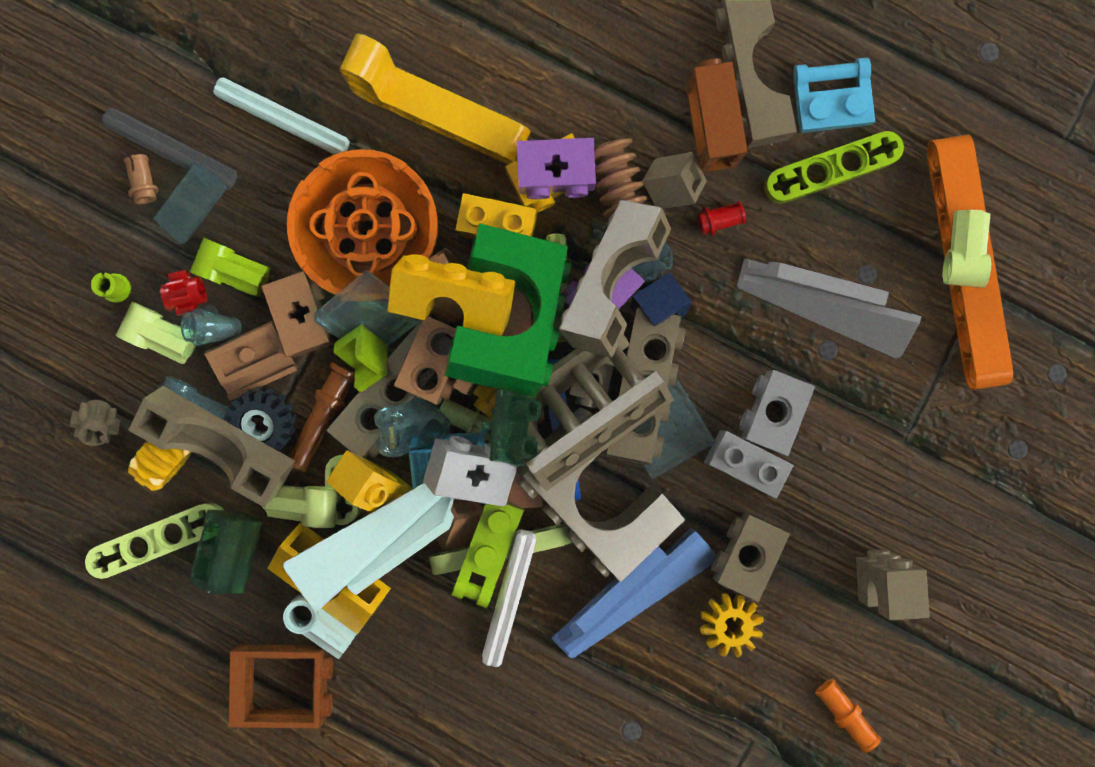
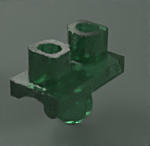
(510, 428)

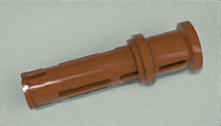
(329, 401)

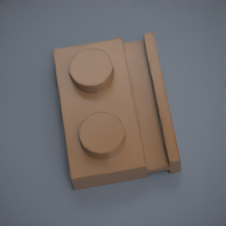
(250, 360)

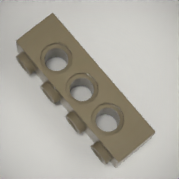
(668, 334)
(350, 425)

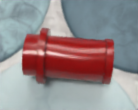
(720, 218)

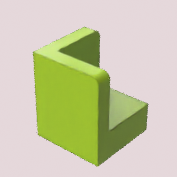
(365, 354)

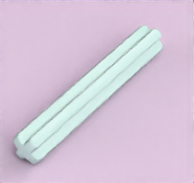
(280, 116)

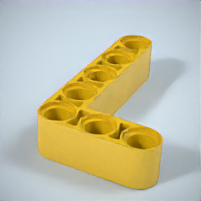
(376, 79)

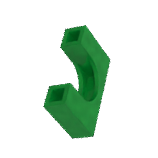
(519, 360)

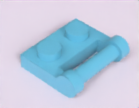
(834, 107)

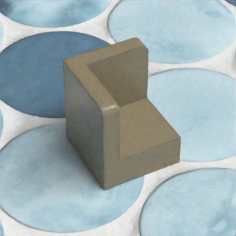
(674, 180)

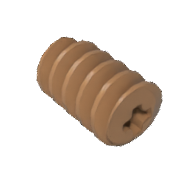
(616, 175)

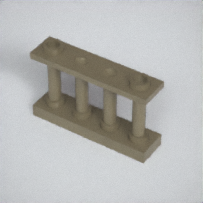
(602, 429)

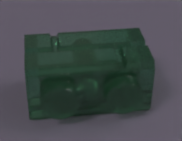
(225, 551)

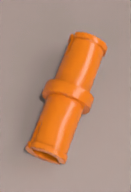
(848, 716)

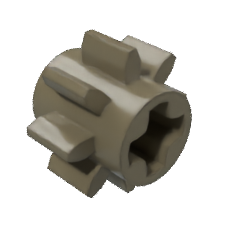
(95, 422)

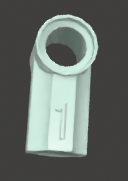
(321, 629)

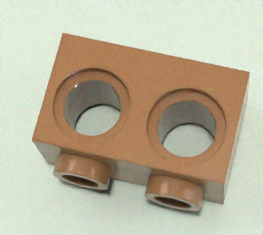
(422, 357)

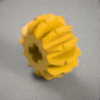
(155, 466)
(745, 622)

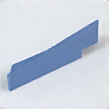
(643, 587)

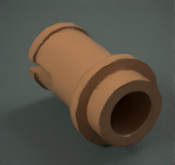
(140, 179)

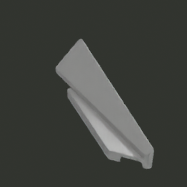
(833, 303)

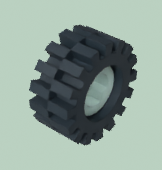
(275, 414)

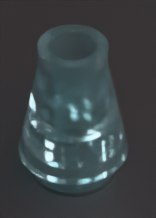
(208, 327)

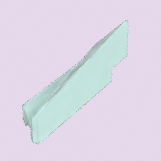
(370, 546)

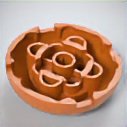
(365, 180)

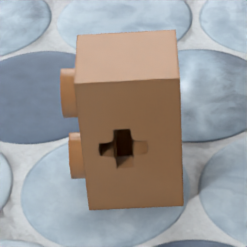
(284, 301)

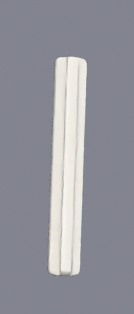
(508, 597)

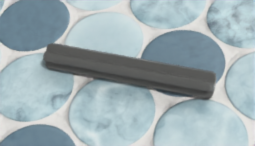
(165, 145)

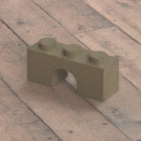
(892, 585)

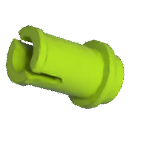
(111, 286)

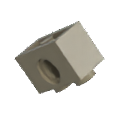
(752, 577)

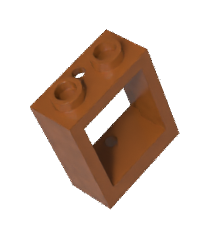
(716, 116)
(242, 687)

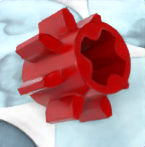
(183, 292)

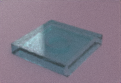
(366, 304)
(682, 433)

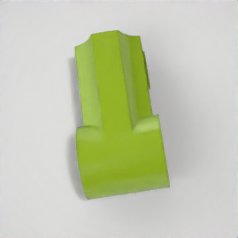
(223, 265)

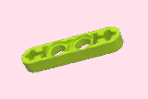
(833, 167)

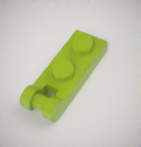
(488, 551)

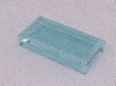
(190, 203)

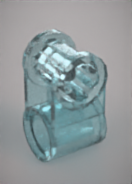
(411, 425)

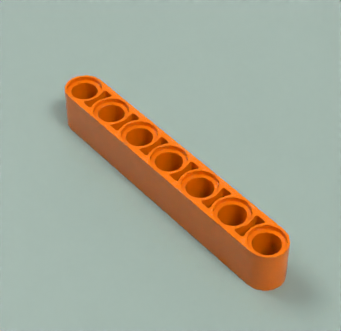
(976, 309)

